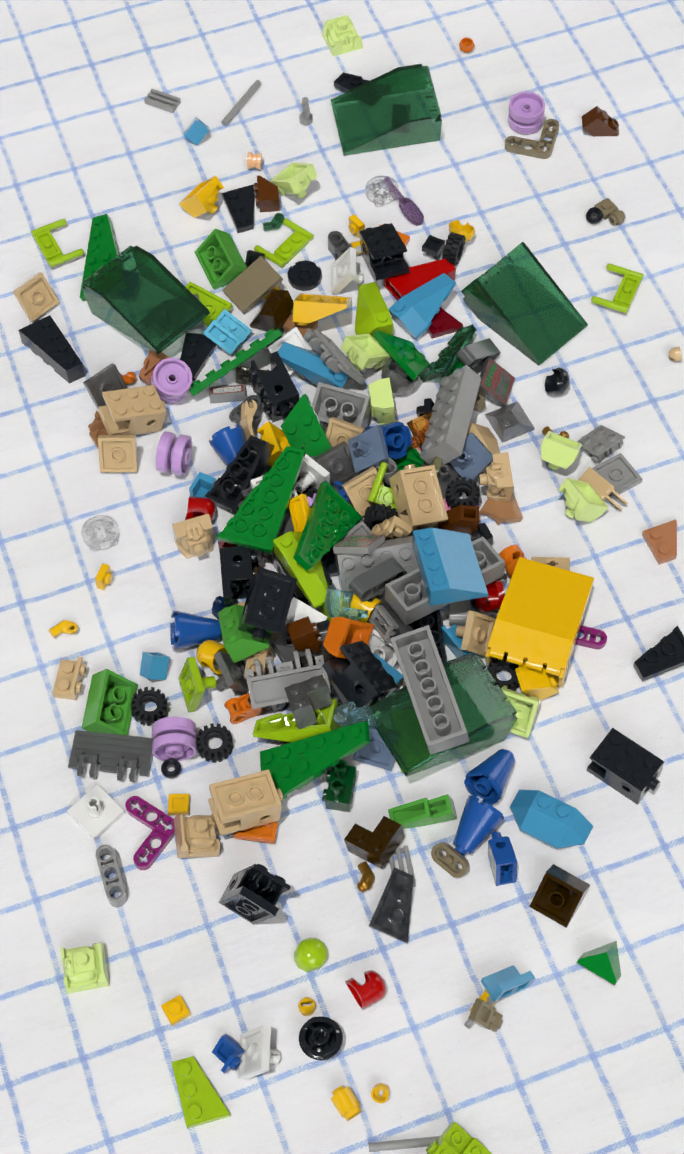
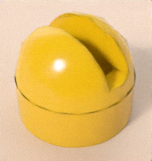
(307, 1010)
(375, 1091)

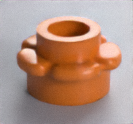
(466, 45)

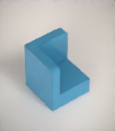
(196, 131)
(201, 485)
(154, 665)

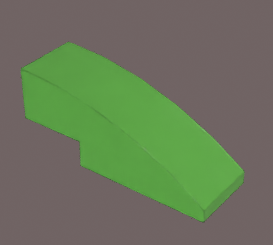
(424, 812)

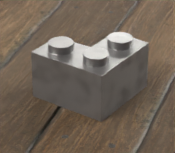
(306, 698)

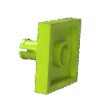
(193, 684)

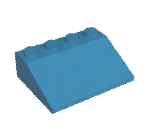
(448, 566)

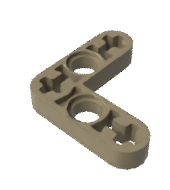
(537, 146)

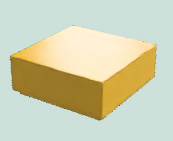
(178, 804)

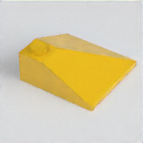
(313, 307)

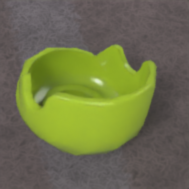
(310, 954)

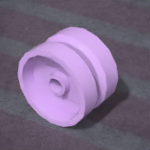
(526, 112)
(171, 380)
(173, 453)
(174, 738)

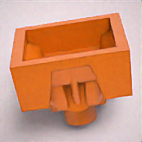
(346, 631)

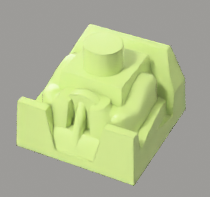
(341, 36)
(295, 179)
(364, 351)
(382, 401)
(559, 450)
(582, 500)
(526, 711)
(85, 968)

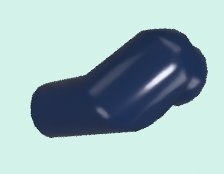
(217, 606)

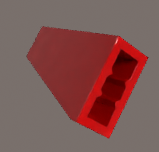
(418, 276)

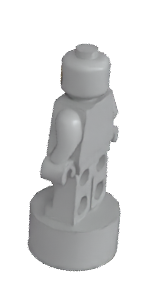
(305, 117)

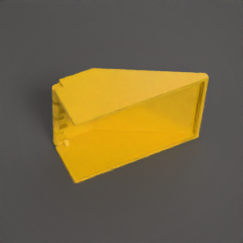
(540, 617)

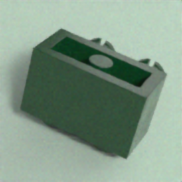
(340, 787)

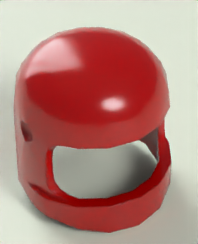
(200, 506)
(494, 599)
(370, 992)

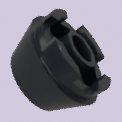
(320, 1038)

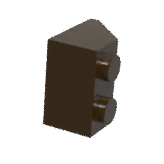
(273, 311)
(559, 895)

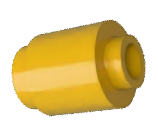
(346, 1102)

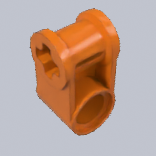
(243, 707)

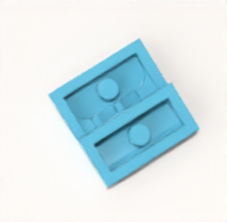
(227, 332)

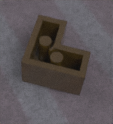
(377, 845)

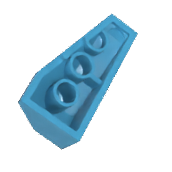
(418, 307)
(310, 365)

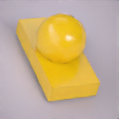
(299, 511)

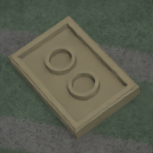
(252, 284)

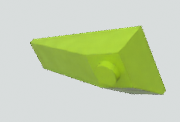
(372, 311)
(310, 582)
(285, 729)

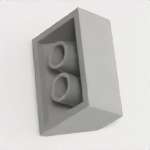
(341, 404)

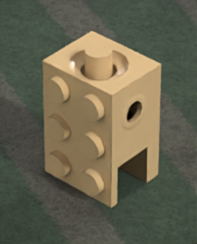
(132, 411)
(418, 496)
(245, 802)

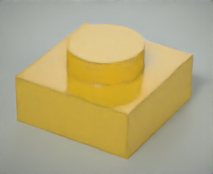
(355, 225)
(103, 576)
(175, 1010)

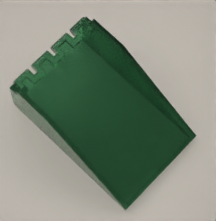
(388, 112)
(143, 299)
(524, 305)
(480, 705)

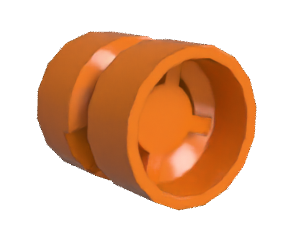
(510, 556)

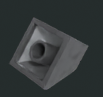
(509, 422)

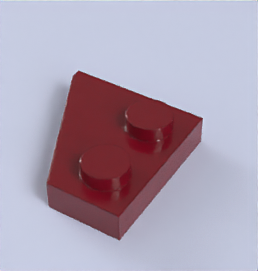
(443, 324)

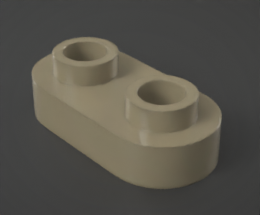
(450, 861)

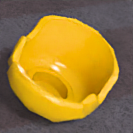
(466, 230)

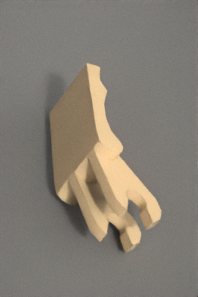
(247, 414)
(601, 486)

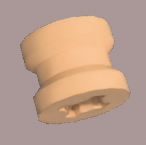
(254, 160)

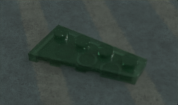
(447, 356)

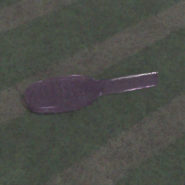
(406, 205)

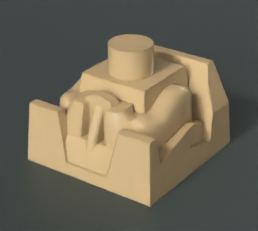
(498, 478)
(194, 536)
(196, 836)

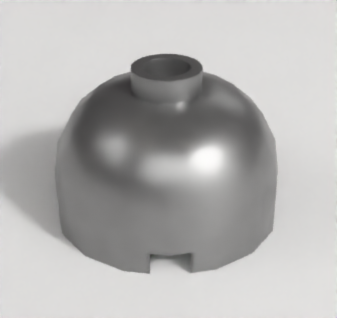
(399, 379)

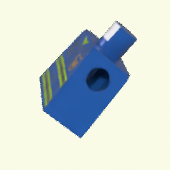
(502, 859)

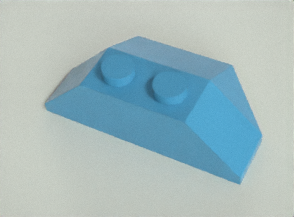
(549, 819)

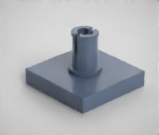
(368, 449)
(473, 460)
(376, 752)

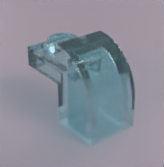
(339, 604)
(350, 714)

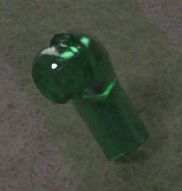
(275, 224)

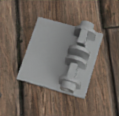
(601, 442)

